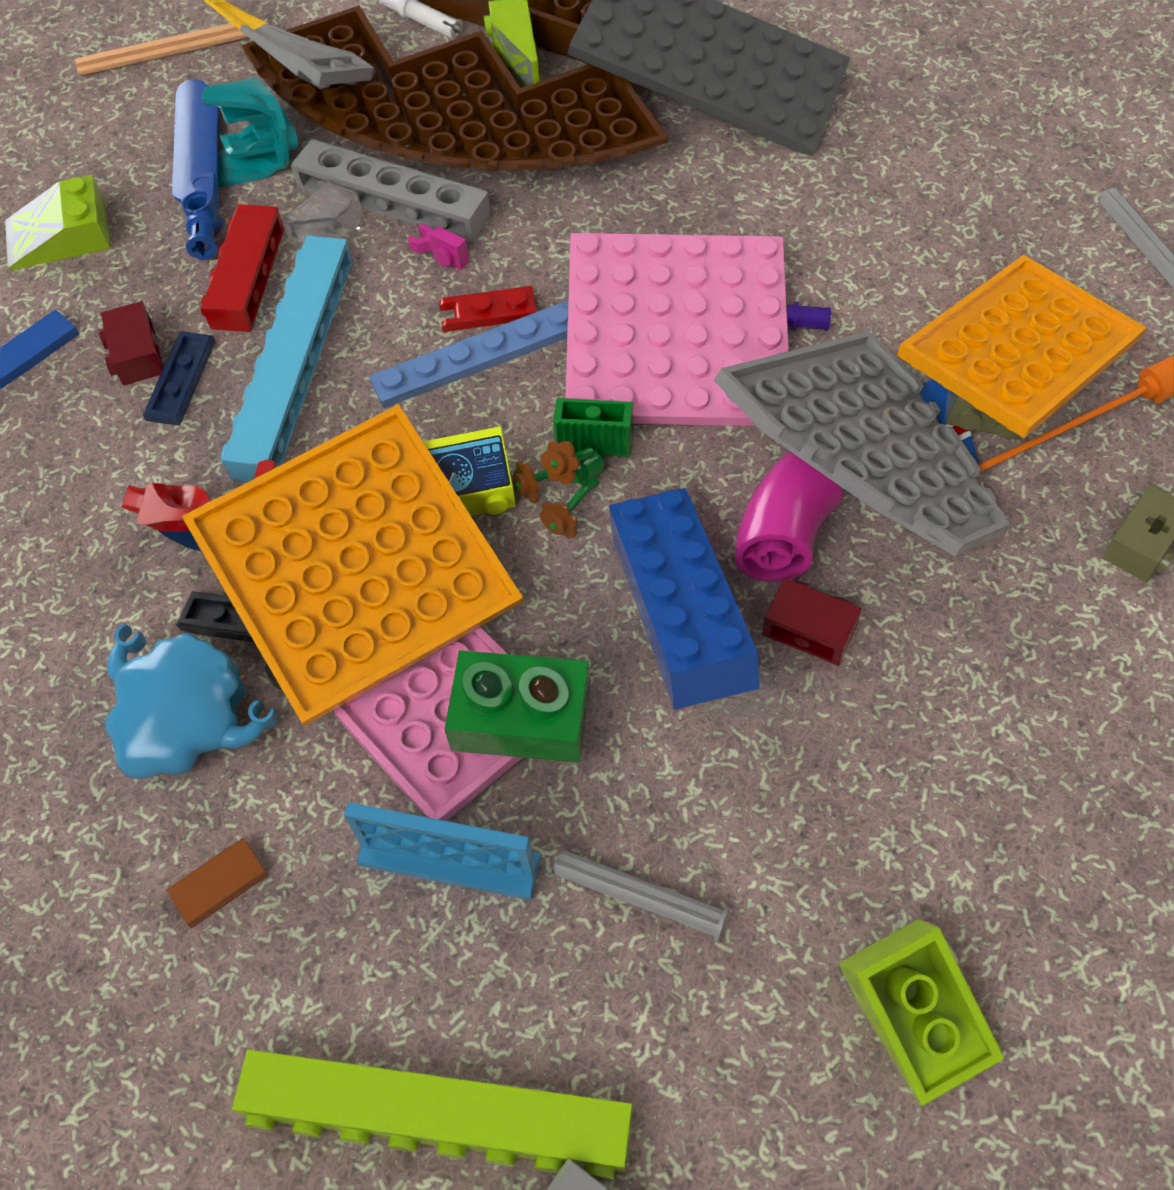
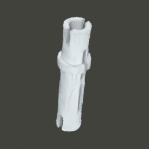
(425, 15)

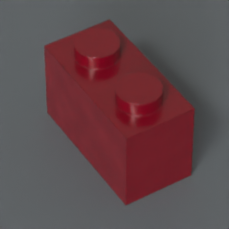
(131, 343)
(811, 621)

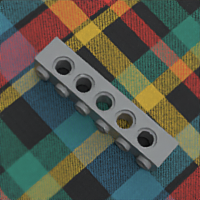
(394, 189)

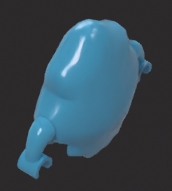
(175, 704)

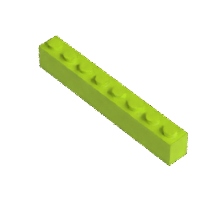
(434, 1112)

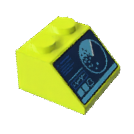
(476, 469)

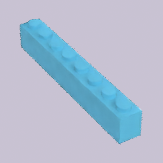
(288, 358)

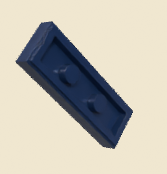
(179, 378)

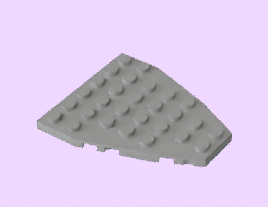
(866, 427)

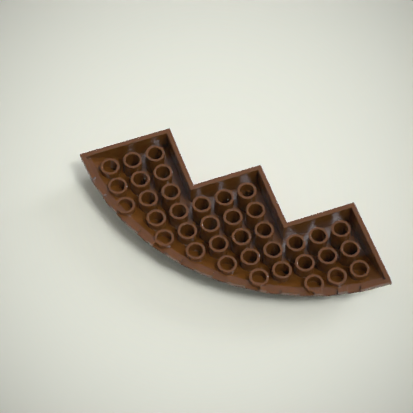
(463, 104)

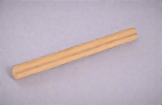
(158, 48)

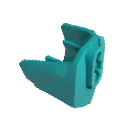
(262, 144)

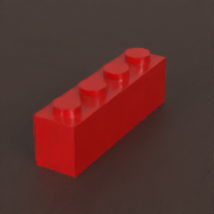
(242, 268)

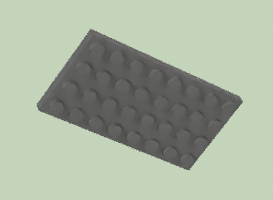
(717, 64)

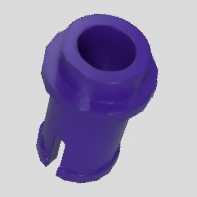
(808, 317)

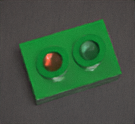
(518, 706)

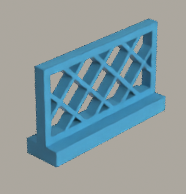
(444, 851)

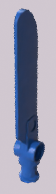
(197, 167)

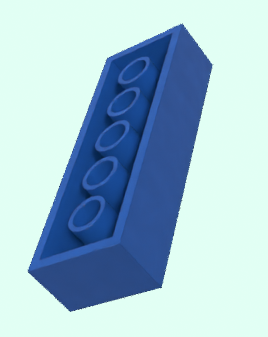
(683, 599)

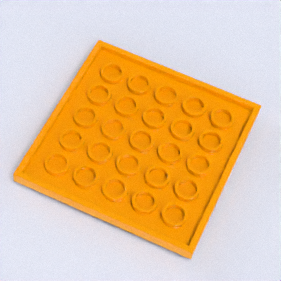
(352, 563)

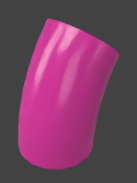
(784, 520)

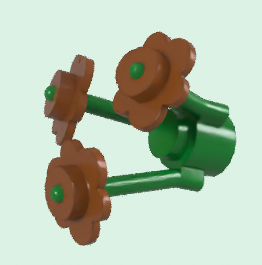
(568, 467)

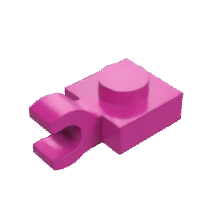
(446, 246)

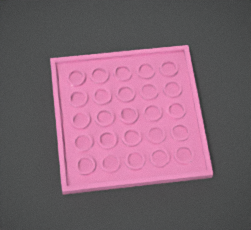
(666, 314)

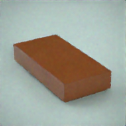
(216, 883)

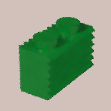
(595, 424)

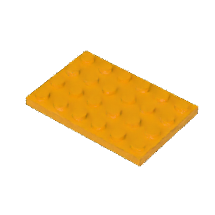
(1021, 344)

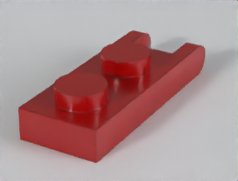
(487, 308)

